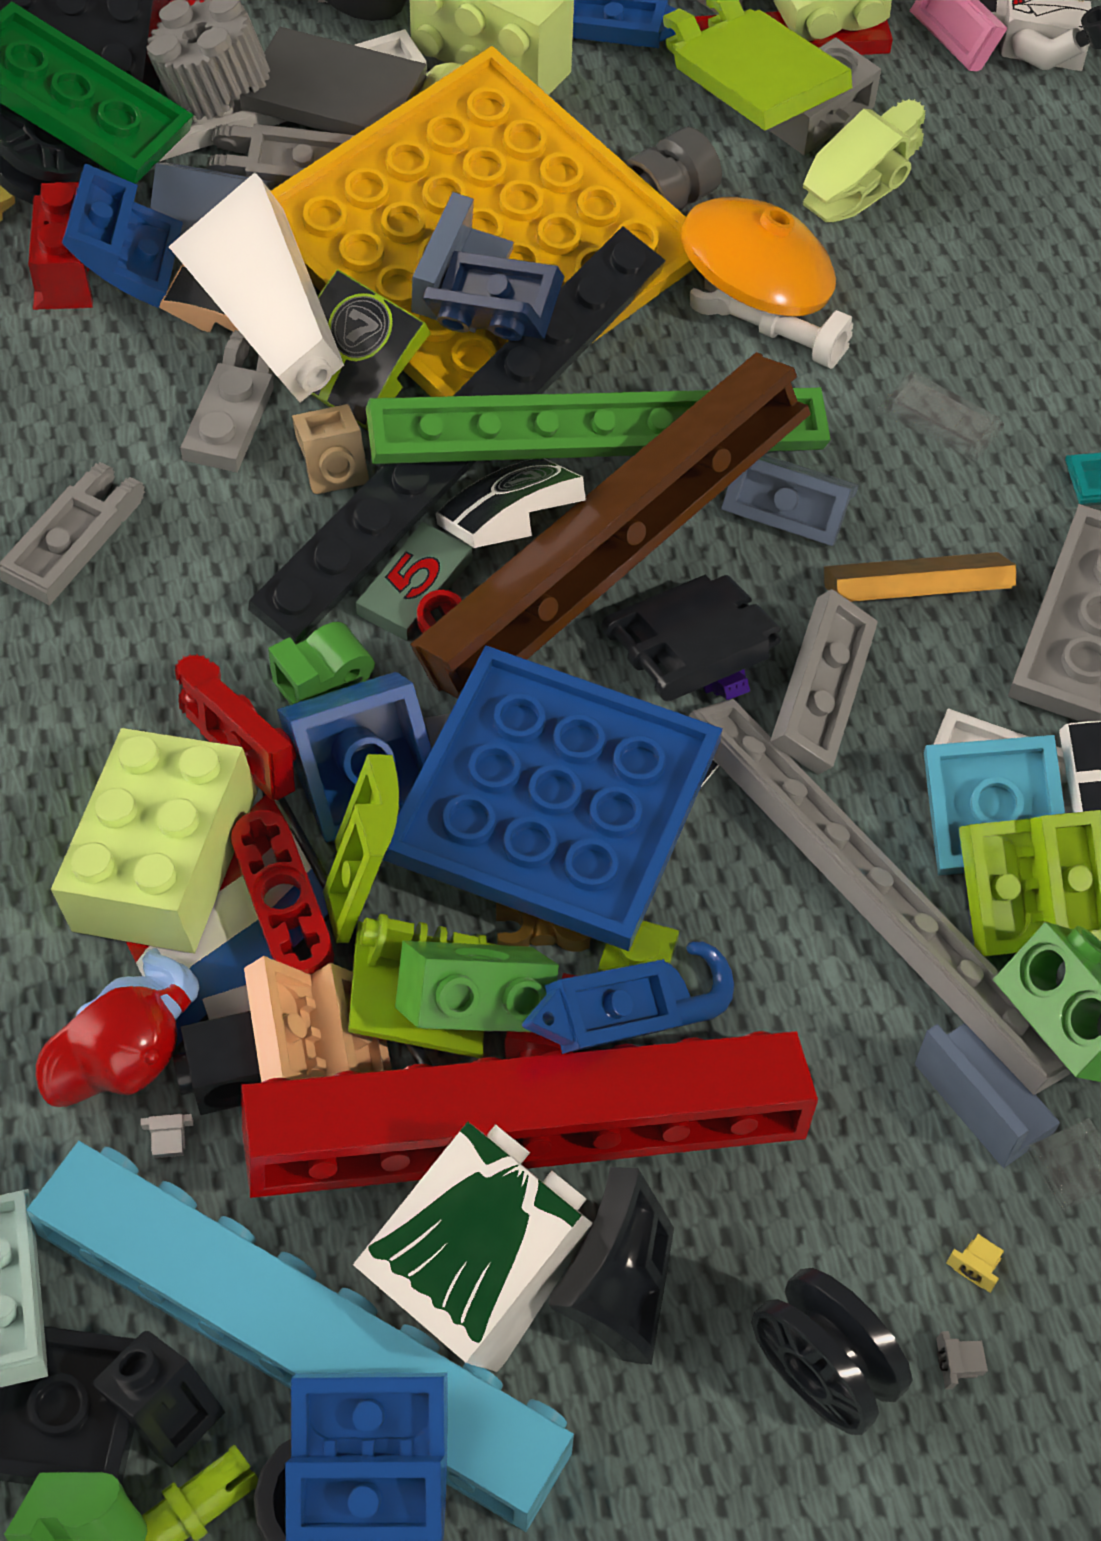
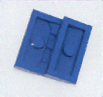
(120, 237)
(367, 1457)

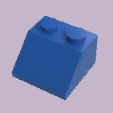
(339, 731)

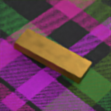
(921, 576)

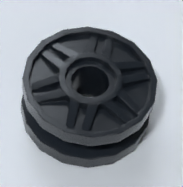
(34, 157)
(832, 1350)

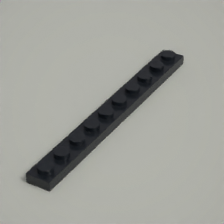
(406, 491)

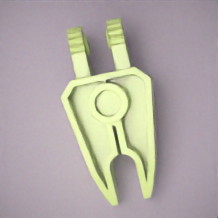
(864, 161)

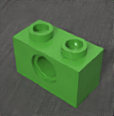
(471, 985)

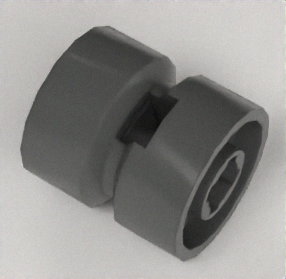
(680, 167)

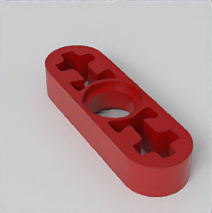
(286, 870)

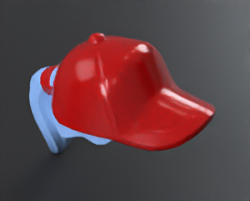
(119, 1037)

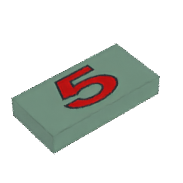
(422, 565)

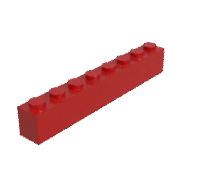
(555, 1105)

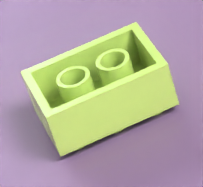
(526, 32)
(155, 840)

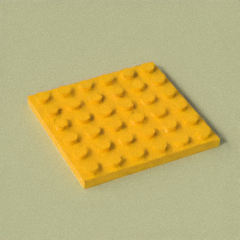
(531, 182)

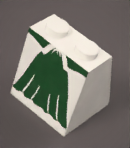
(478, 1246)

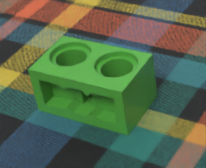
(1064, 1013)

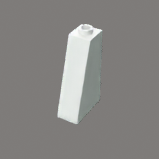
(260, 281)

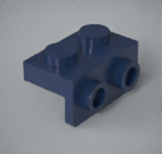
(496, 295)

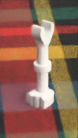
(827, 342)

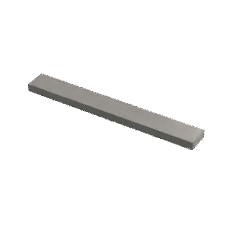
(881, 894)

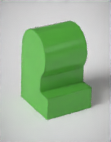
(320, 664)
(76, 1509)

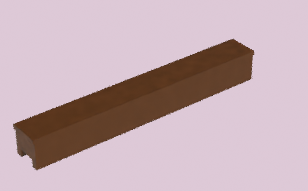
(616, 523)

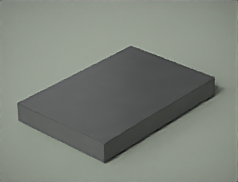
(332, 83)

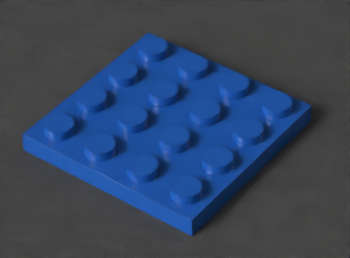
(554, 797)

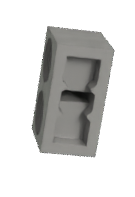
(828, 118)

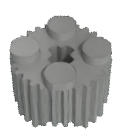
(207, 55)

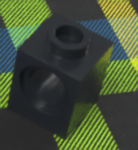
(218, 1061)

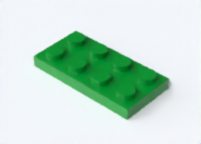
(84, 97)

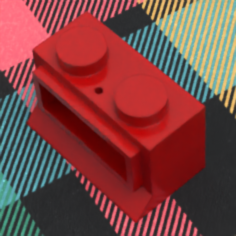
(56, 274)

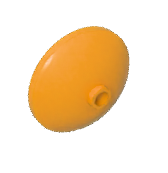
(759, 255)

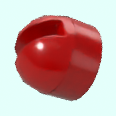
(440, 599)

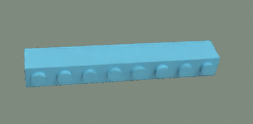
(287, 1321)

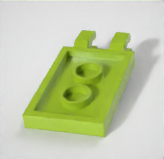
(754, 63)

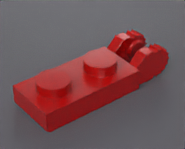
(234, 721)

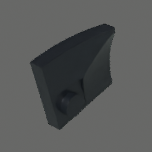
(621, 1269)

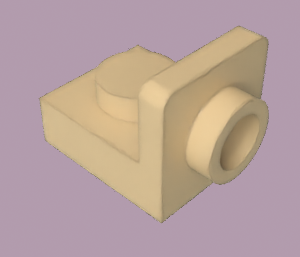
(331, 448)

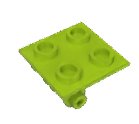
(376, 982)

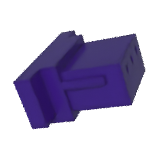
(730, 686)

